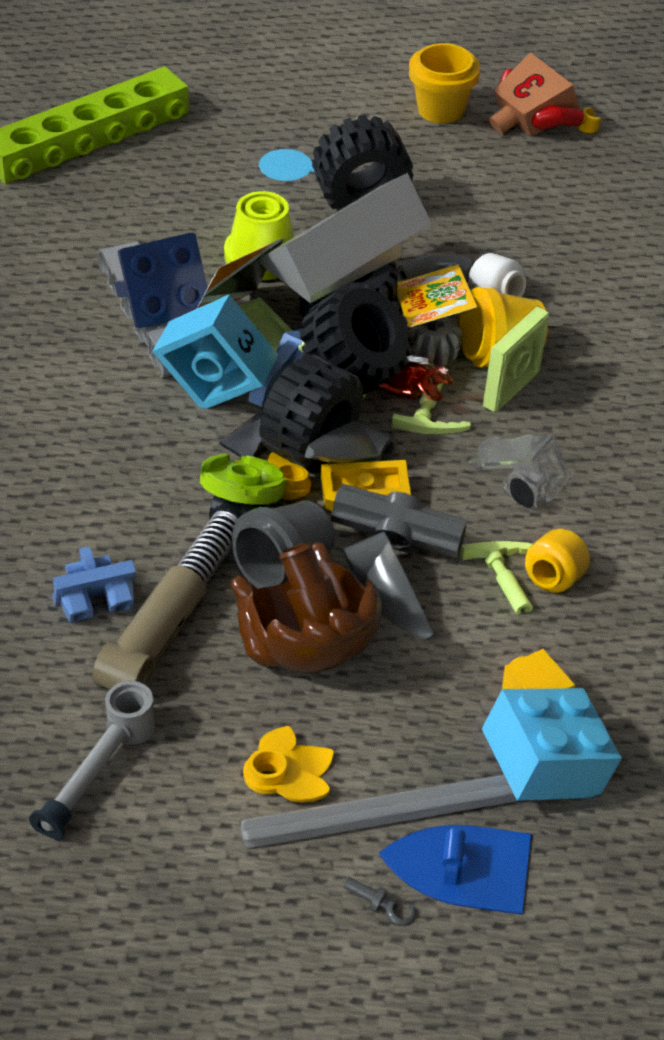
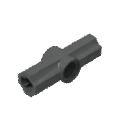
(401, 518)

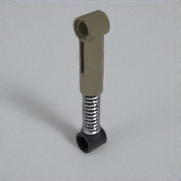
(170, 602)

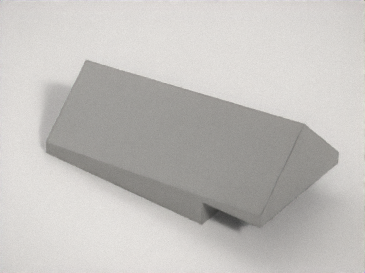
(350, 241)

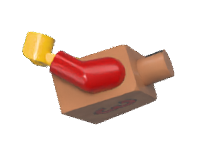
(538, 100)

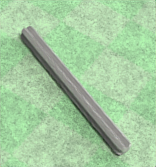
(376, 811)

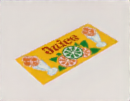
(434, 295)

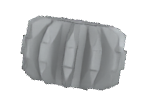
(436, 340)

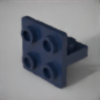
(162, 279)

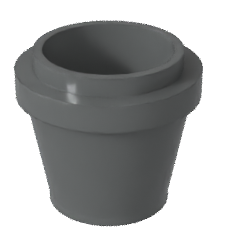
(267, 532)

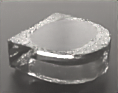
(526, 488)

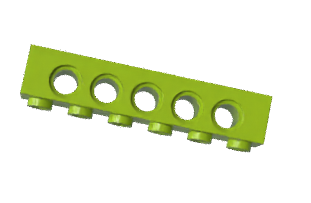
(91, 123)

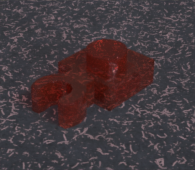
(416, 377)

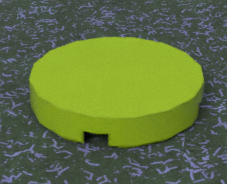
(242, 481)

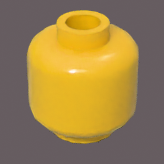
(557, 560)

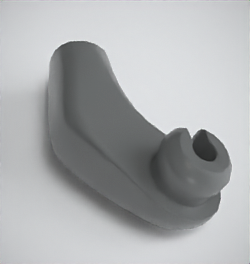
(432, 262)

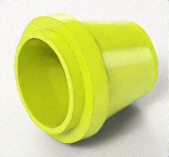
(258, 221)

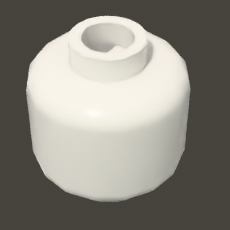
(499, 273)

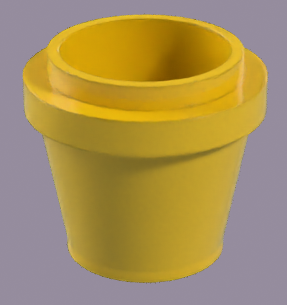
(443, 81)
(491, 321)

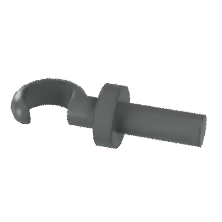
(379, 900)

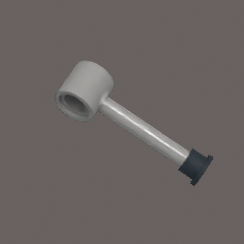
(128, 722)

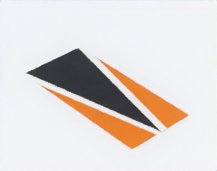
(238, 277)

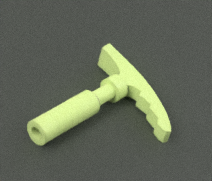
(421, 421)
(492, 553)

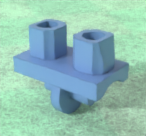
(91, 579)

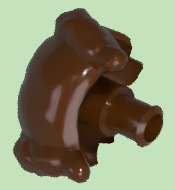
(312, 618)

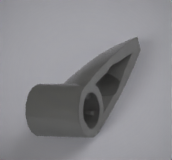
(353, 444)
(377, 562)

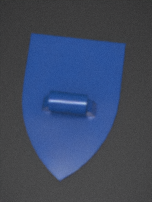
(464, 865)

